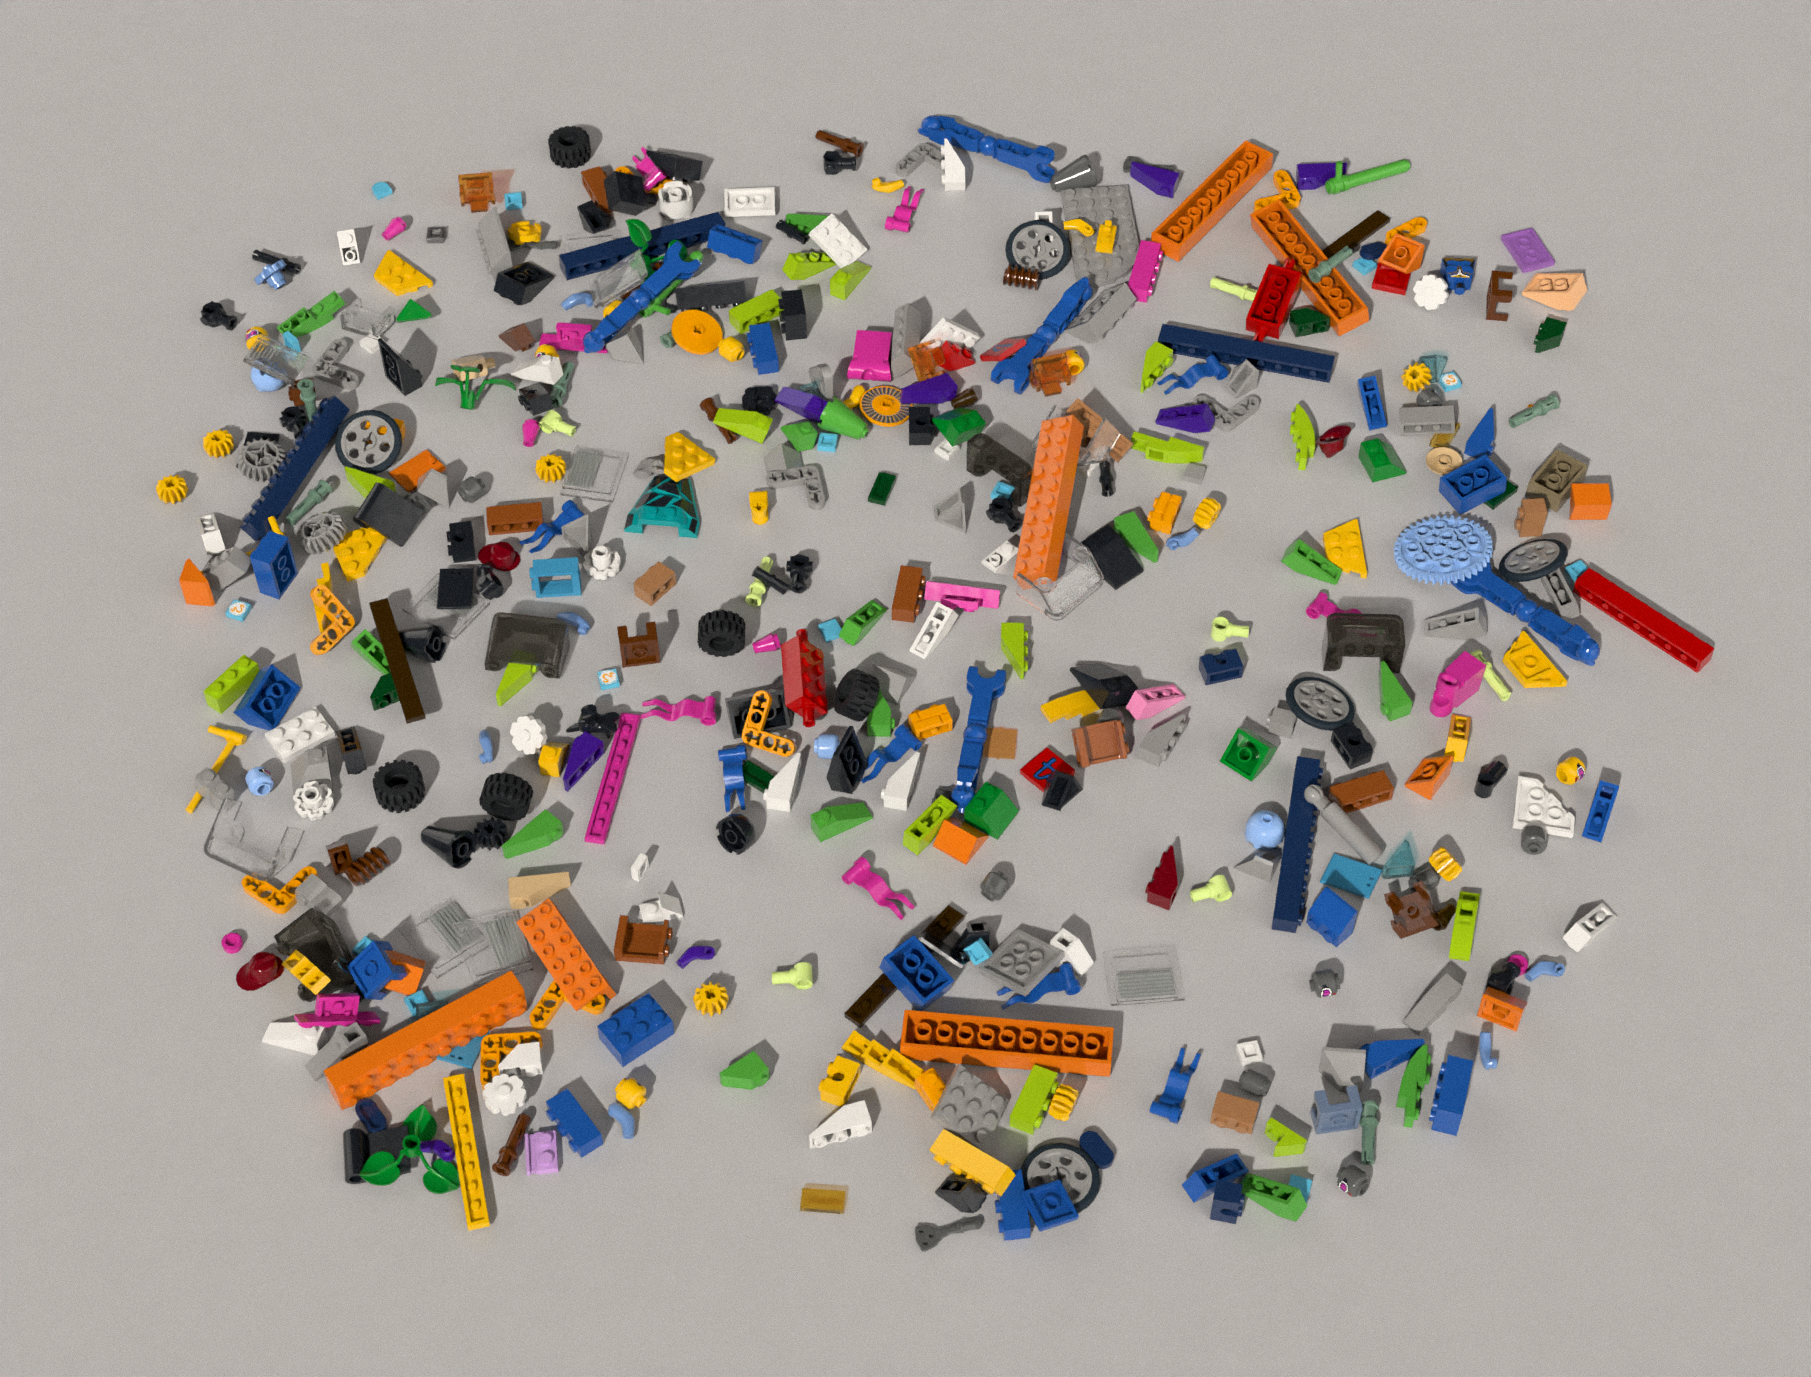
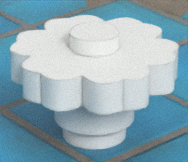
(1431, 292)
(601, 563)
(528, 734)
(313, 800)
(504, 1094)

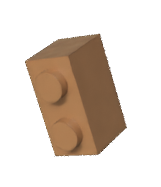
(1531, 517)
(654, 583)
(1234, 1113)

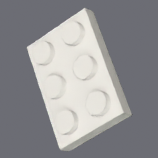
(749, 201)
(837, 241)
(299, 734)

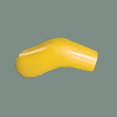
(886, 187)
(1079, 225)
(854, 399)

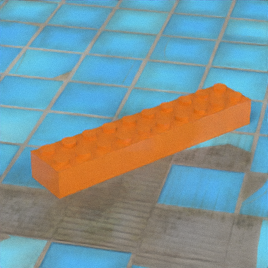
(1212, 200)
(1289, 240)
(1049, 498)
(426, 1039)
(1006, 1043)

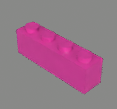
(1144, 270)

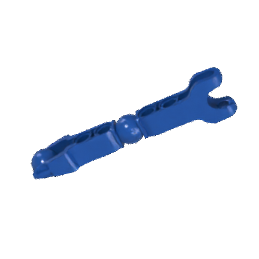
(1005, 151)
(640, 298)
(1056, 322)
(1567, 637)
(975, 734)

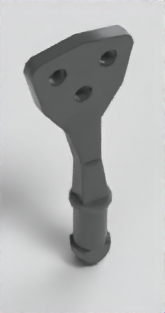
(1127, 164)
(538, 245)
(939, 1234)

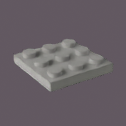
(1021, 962)
(969, 1108)

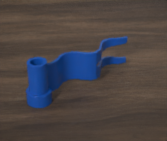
(1195, 373)
(569, 514)
(894, 751)
(733, 773)
(1053, 982)
(1175, 1090)

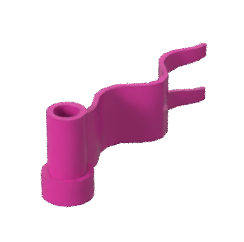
(649, 171)
(902, 213)
(1323, 607)
(686, 707)
(875, 885)

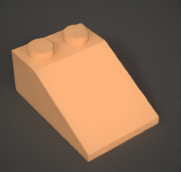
(1556, 290)

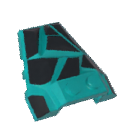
(665, 504)

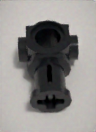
(835, 163)
(215, 315)
(293, 420)
(1001, 512)
(799, 569)
(488, 583)
(1504, 979)

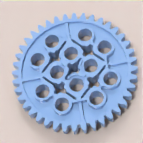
(1443, 550)

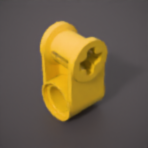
(759, 506)

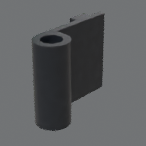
(388, 514)
(360, 1146)

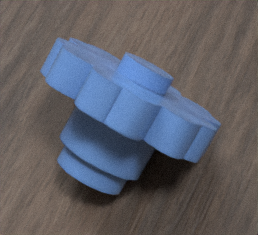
(272, 275)

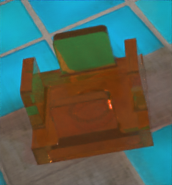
(477, 190)
(926, 360)
(1049, 372)

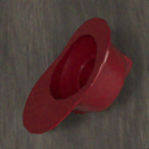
(1333, 440)
(499, 556)
(259, 971)

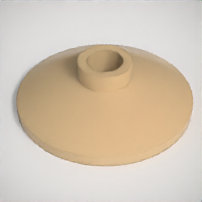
(1443, 460)

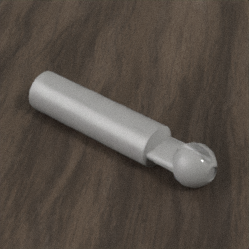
(1343, 825)

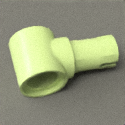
(553, 422)
(1223, 628)
(1216, 888)
(799, 976)

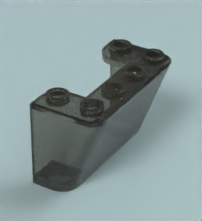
(987, 455)

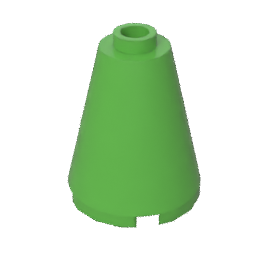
(842, 420)

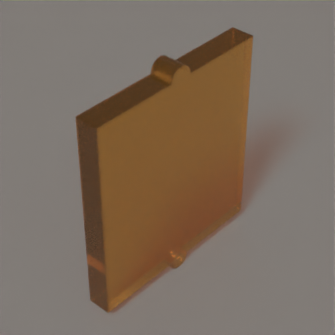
(1000, 743)

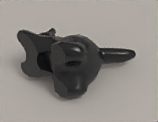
(594, 722)

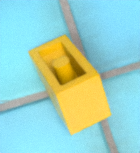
(552, 758)

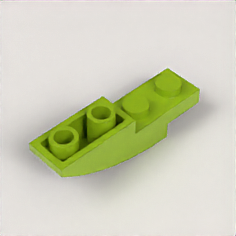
(1302, 435)
(1171, 451)
(1464, 926)

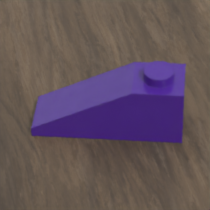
(1315, 175)
(1156, 179)
(930, 391)
(802, 403)
(1187, 418)
(583, 755)

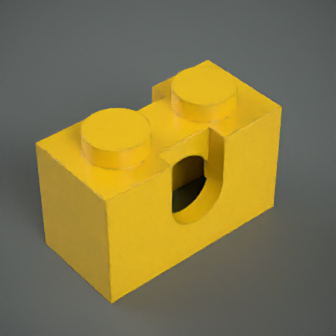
(839, 1091)

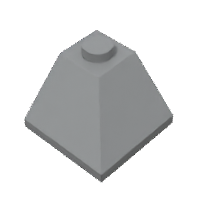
(312, 766)
(1343, 1067)

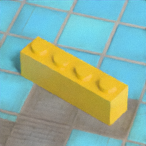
(971, 1162)

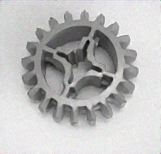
(256, 459)
(322, 532)

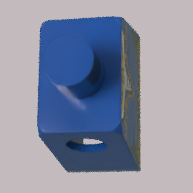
(1457, 273)

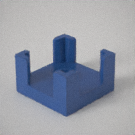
(374, 970)

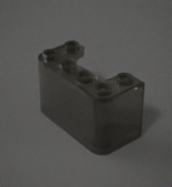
(1363, 637)

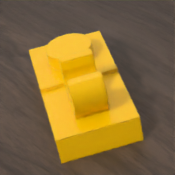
(1106, 237)

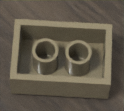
(1555, 480)

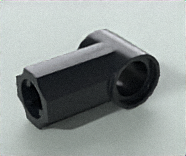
(1489, 779)

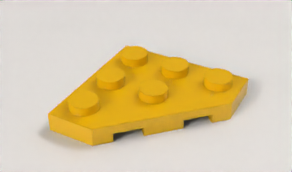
(684, 457)
(358, 551)

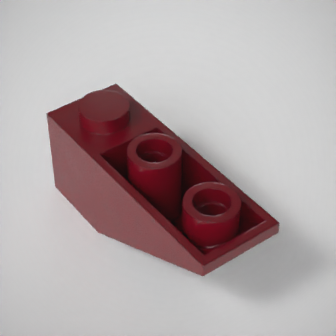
(1165, 883)

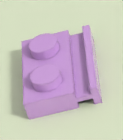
(541, 1153)

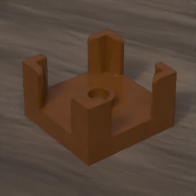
(1496, 295)
(639, 649)
(1412, 912)

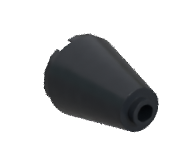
(424, 642)
(450, 844)

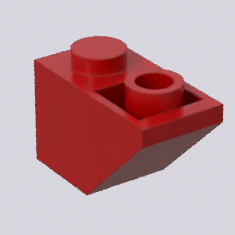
(956, 356)

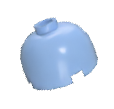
(264, 381)
(1265, 830)

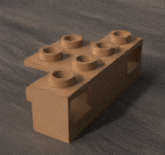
(1091, 422)

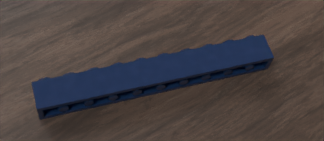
(607, 254)
(1237, 350)
(295, 467)
(1295, 848)

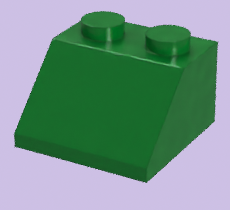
(959, 425)
(1380, 460)
(1248, 753)
(990, 811)

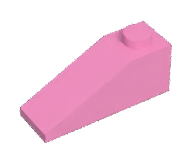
(1151, 701)

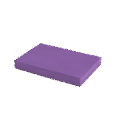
(1527, 250)

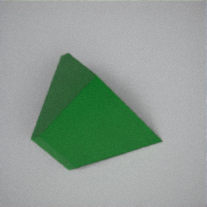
(412, 312)

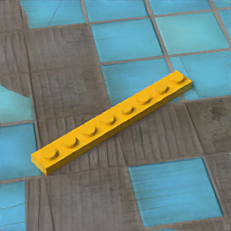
(466, 1152)

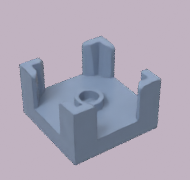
(1336, 1116)

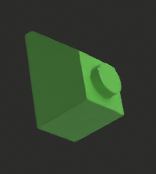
(800, 435)
(745, 1073)

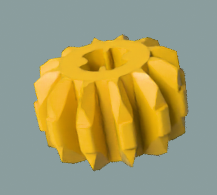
(1413, 372)
(218, 443)
(550, 468)
(171, 489)
(1206, 513)
(1445, 864)
(711, 998)
(1063, 1102)

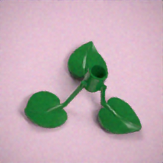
(640, 235)
(467, 396)
(382, 1168)

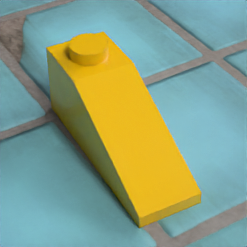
(1457, 737)

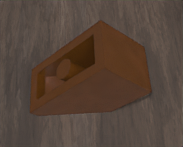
(517, 337)
(339, 856)

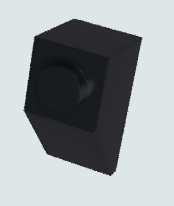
(961, 1194)

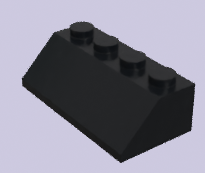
(710, 295)

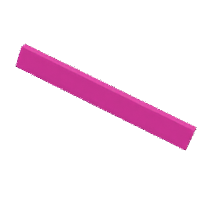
(612, 779)

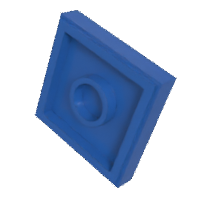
(1049, 1205)

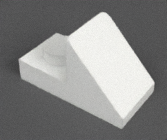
(658, 911)

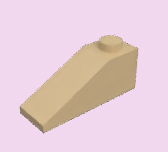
(533, 889)

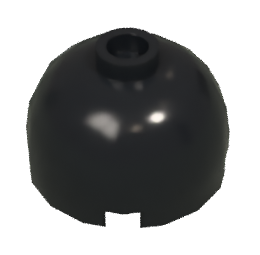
(736, 833)

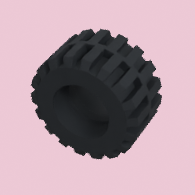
(569, 147)
(721, 633)
(856, 695)
(506, 796)
(400, 798)

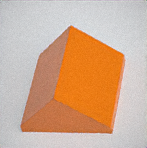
(1402, 254)
(1589, 501)
(195, 586)
(1430, 775)
(959, 840)
(414, 969)
(1501, 1008)

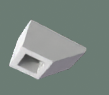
(348, 247)
(1002, 559)
(1073, 950)
(523, 1061)

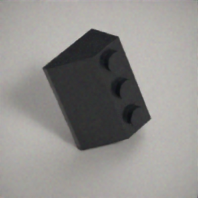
(739, 707)

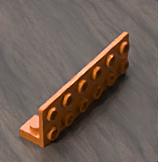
(564, 955)

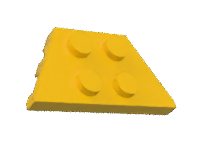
(399, 275)
(1345, 548)
(1531, 665)

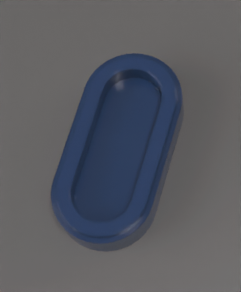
(1372, 251)
(370, 1116)
(1097, 1149)

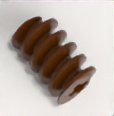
(1025, 278)
(366, 865)

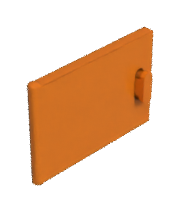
(409, 472)

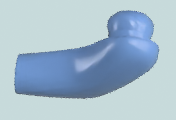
(576, 299)
(1183, 539)
(575, 620)
(486, 743)
(1545, 968)
(1485, 1051)
(624, 1117)

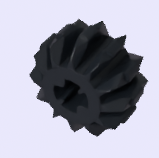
(491, 833)

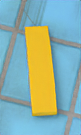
(322, 619)
(1069, 706)
(306, 972)
(882, 1060)

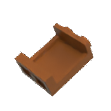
(1099, 742)
(642, 942)

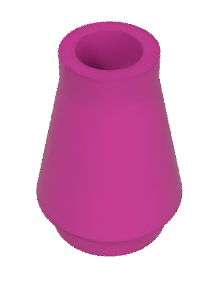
(394, 228)
(530, 430)
(767, 644)

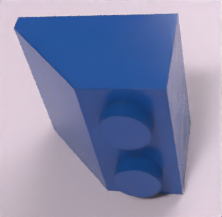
(1332, 917)

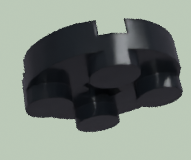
(753, 395)

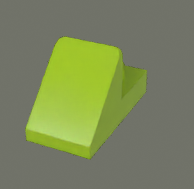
(1288, 1141)

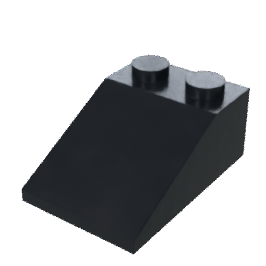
(676, 166)
(522, 282)
(399, 370)
(1113, 557)
(1105, 684)
(847, 764)

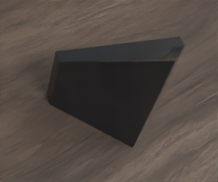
(593, 217)
(1060, 789)
(971, 933)

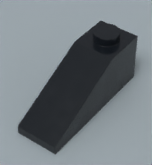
(351, 750)

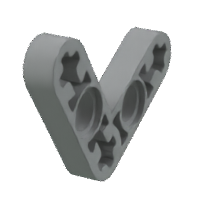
(922, 153)
(346, 379)
(824, 381)
(1224, 418)
(806, 480)

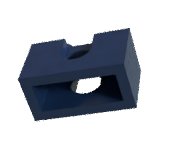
(1226, 663)
(1227, 1202)

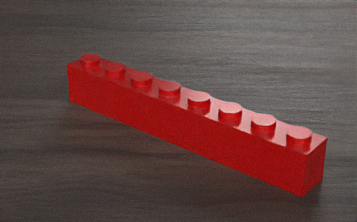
(1643, 620)

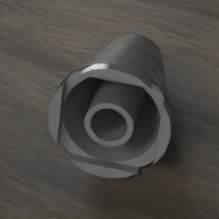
(1075, 175)

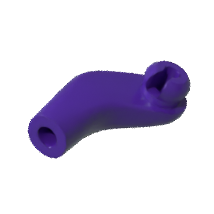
(695, 953)
(439, 1148)

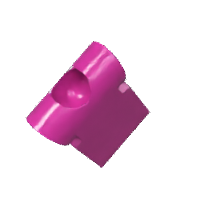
(871, 356)
(1456, 684)

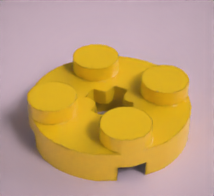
(524, 232)

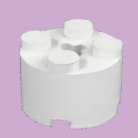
(675, 200)

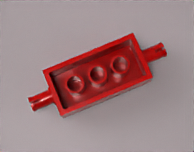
(1273, 301)
(804, 678)

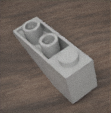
(1158, 742)
(338, 1048)

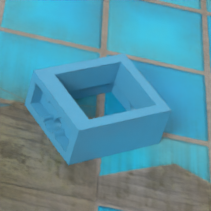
(556, 567)

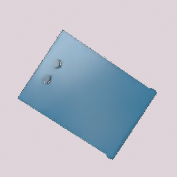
(1351, 876)
(467, 1053)

